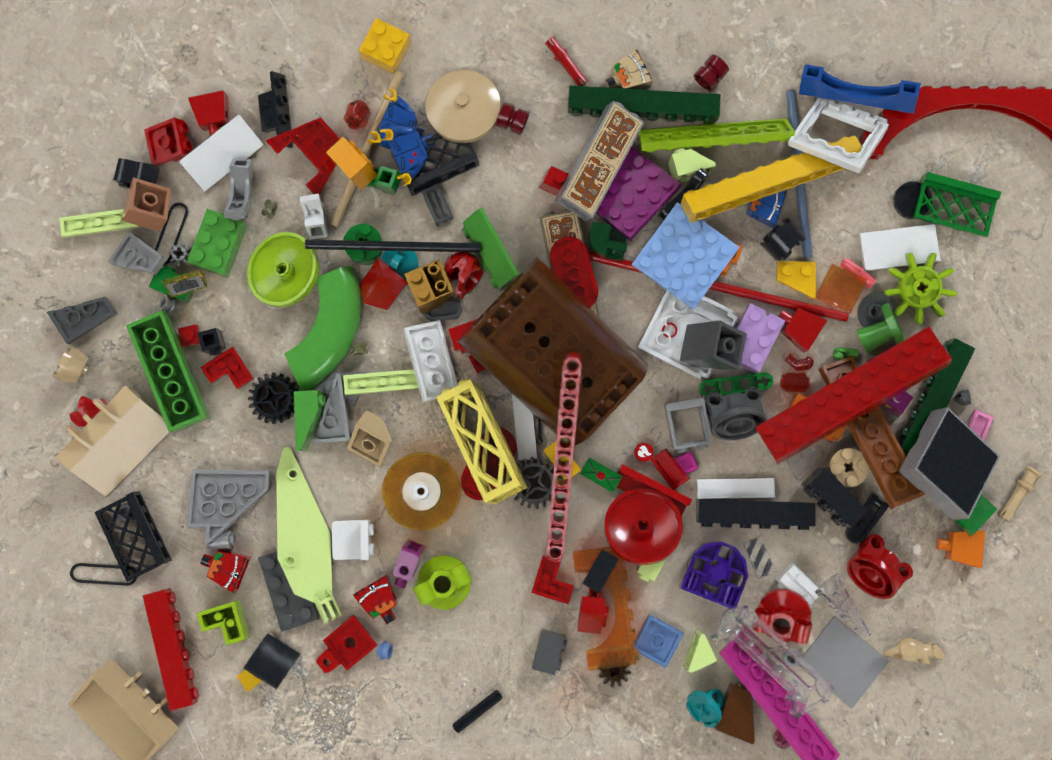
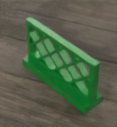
(955, 188)

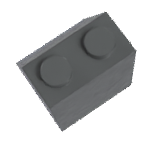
(713, 346)

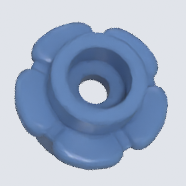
(385, 650)

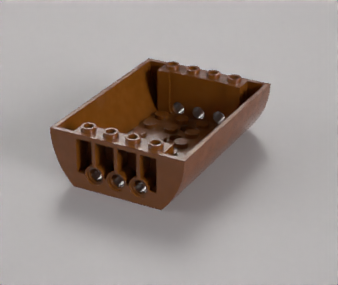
(536, 371)

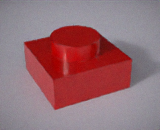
(188, 335)

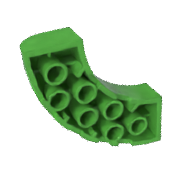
(332, 331)

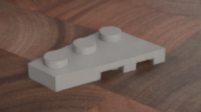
(137, 255)

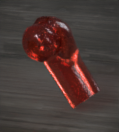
(801, 364)

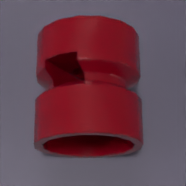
(714, 69)
(511, 118)

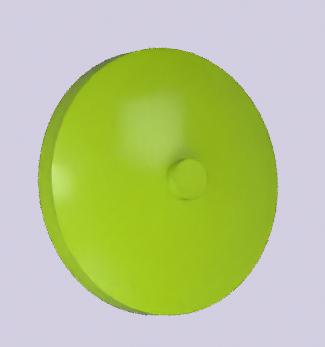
(282, 270)

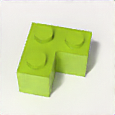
(229, 617)

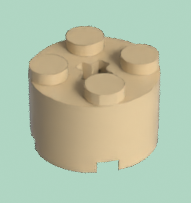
(856, 463)

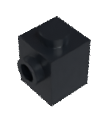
(211, 341)

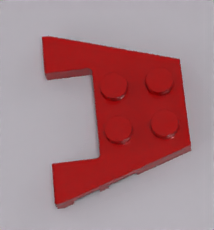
(313, 141)

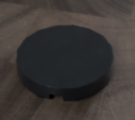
(906, 199)

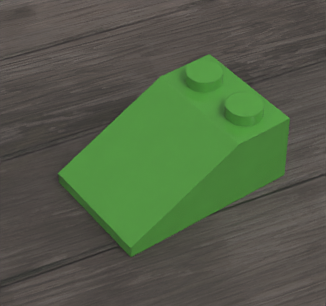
(308, 413)

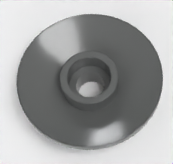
(872, 300)

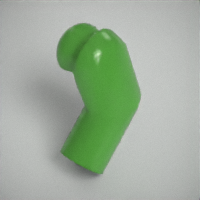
(841, 352)

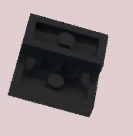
(271, 661)

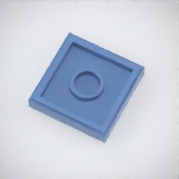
(657, 640)

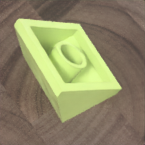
(699, 653)

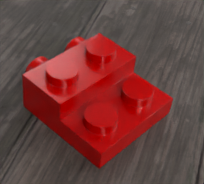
(168, 141)

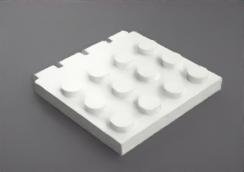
(680, 314)

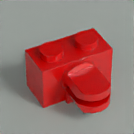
(592, 613)

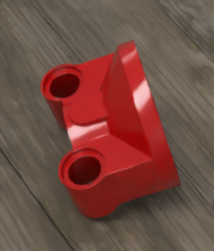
(877, 569)
(790, 606)

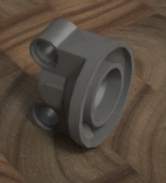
(735, 414)

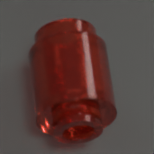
(794, 382)

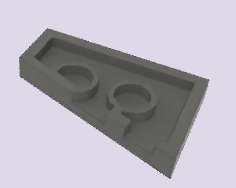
(82, 318)

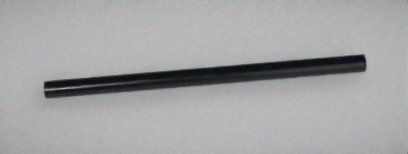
(392, 246)

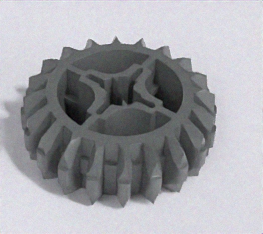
(525, 497)

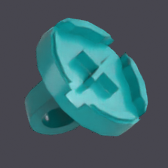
(401, 261)
(704, 708)

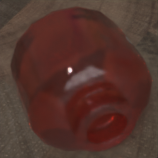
(357, 114)

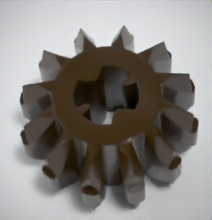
(614, 677)

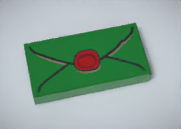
(601, 475)

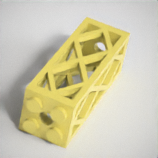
(449, 402)

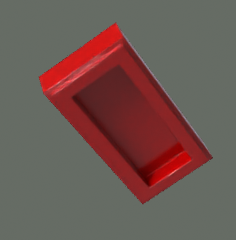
(669, 469)

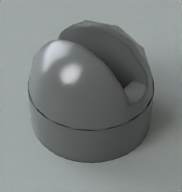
(963, 397)

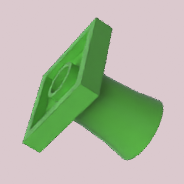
(881, 332)

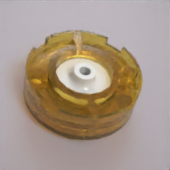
(402, 493)

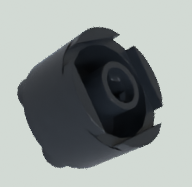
(782, 240)

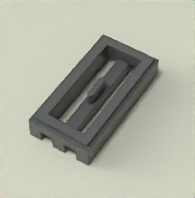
(443, 219)

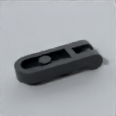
(864, 525)

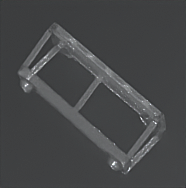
(737, 629)

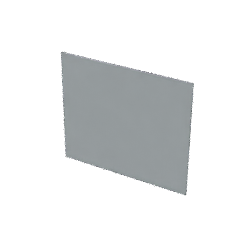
(844, 661)

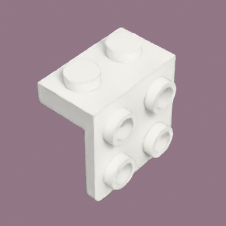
(352, 540)

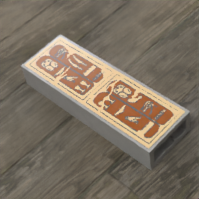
(599, 161)

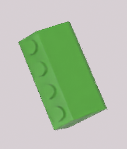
(492, 252)

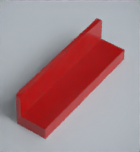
(634, 480)

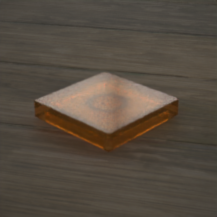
(841, 288)

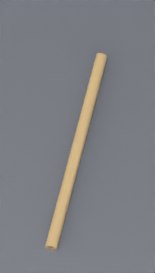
(367, 148)

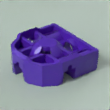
(728, 593)

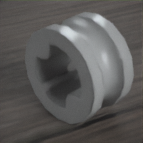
(167, 304)
(787, 661)

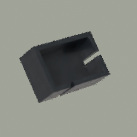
(834, 498)

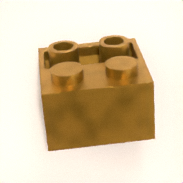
(429, 286)

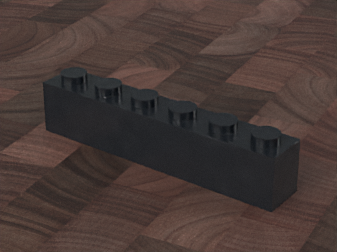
(755, 513)

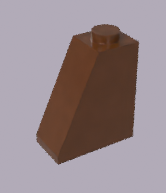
(737, 713)

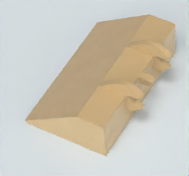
(113, 440)
(123, 713)

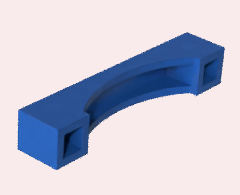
(896, 97)

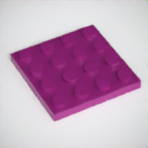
(636, 194)

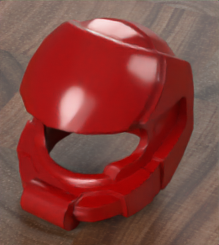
(466, 269)

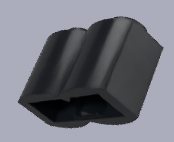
(128, 169)

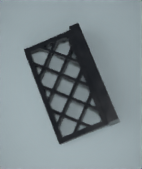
(445, 171)
(145, 525)

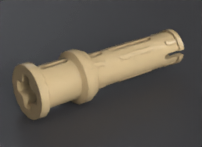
(1024, 486)

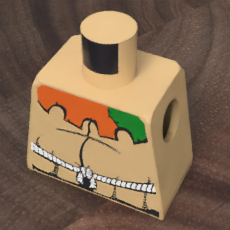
(630, 73)

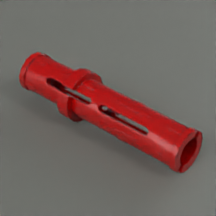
(562, 56)

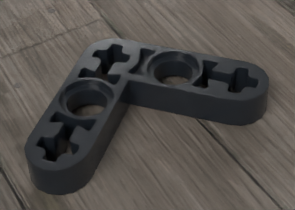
(694, 183)

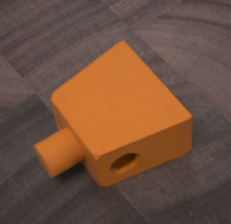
(963, 547)

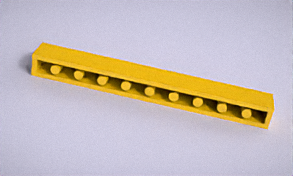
(761, 182)

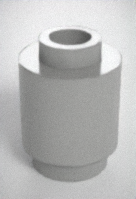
(223, 542)

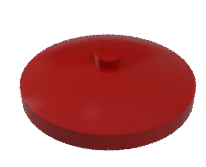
(643, 526)

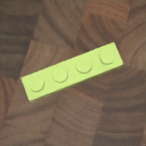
(94, 223)
(380, 382)

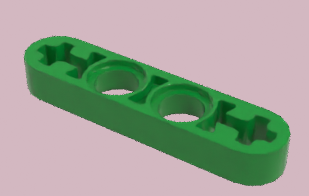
(735, 383)

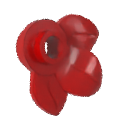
(84, 406)

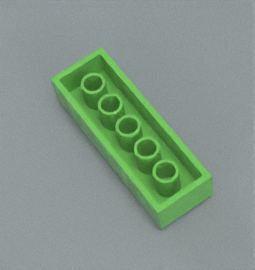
(168, 371)

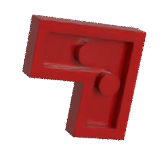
(228, 363)
(548, 586)

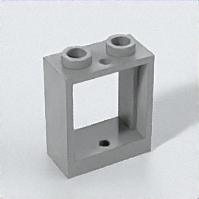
(700, 403)

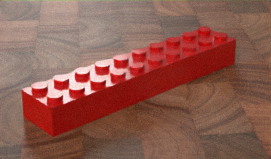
(853, 395)

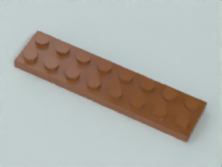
(876, 444)

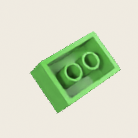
(217, 243)

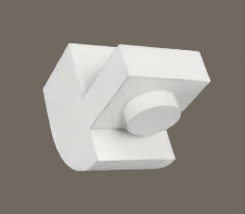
(314, 216)

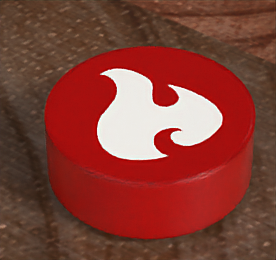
(643, 452)

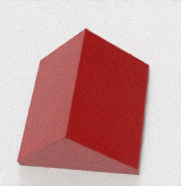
(381, 285)

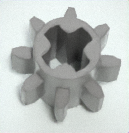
(178, 250)

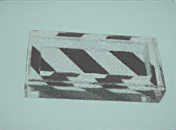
(759, 557)

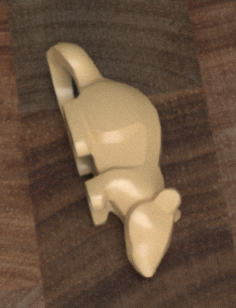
(912, 649)

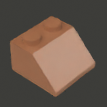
(146, 204)

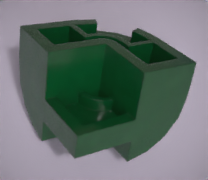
(607, 241)

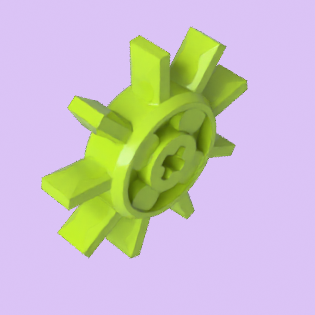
(927, 295)

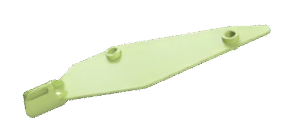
(303, 539)

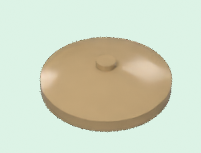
(463, 106)

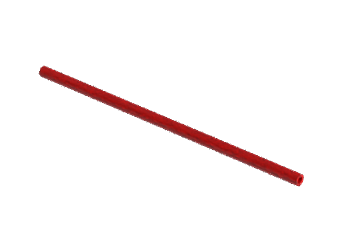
(742, 292)

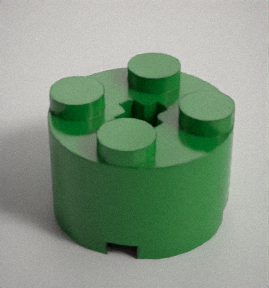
(363, 232)

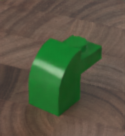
(386, 180)

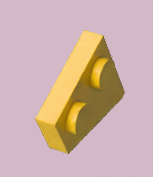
(798, 276)

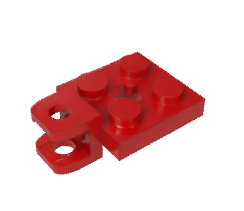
(339, 653)

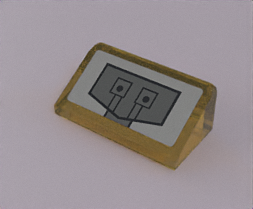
(185, 283)

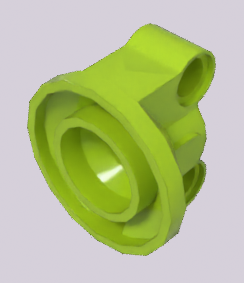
(443, 566)

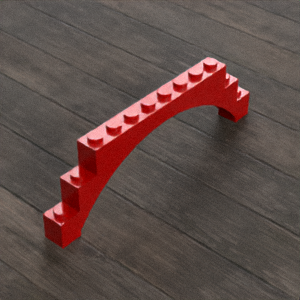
(1025, 104)

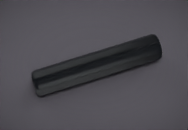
(477, 711)

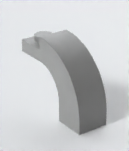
(240, 189)

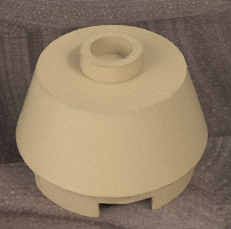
(72, 365)

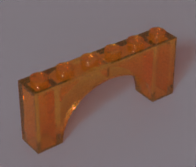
(618, 647)

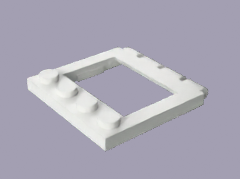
(837, 154)

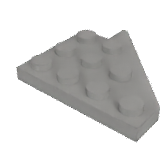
(223, 497)

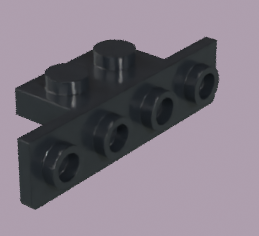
(275, 107)

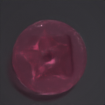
(779, 740)

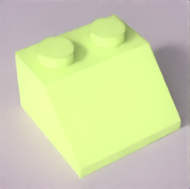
(686, 163)

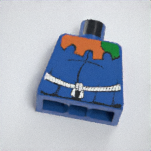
(767, 209)

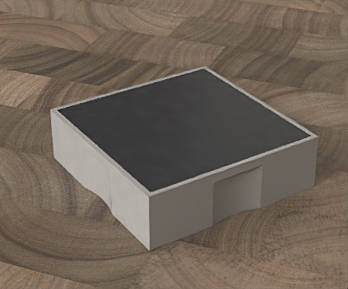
(950, 464)

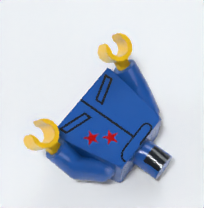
(396, 114)
(407, 150)

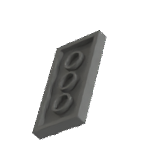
(288, 607)

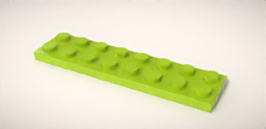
(715, 134)

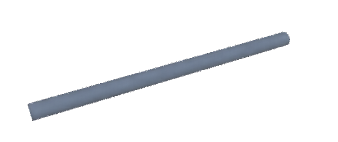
(800, 189)

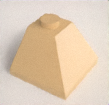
(370, 438)

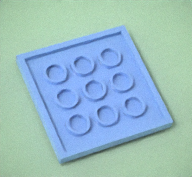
(685, 256)

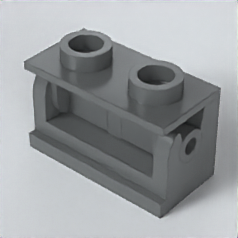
(548, 652)

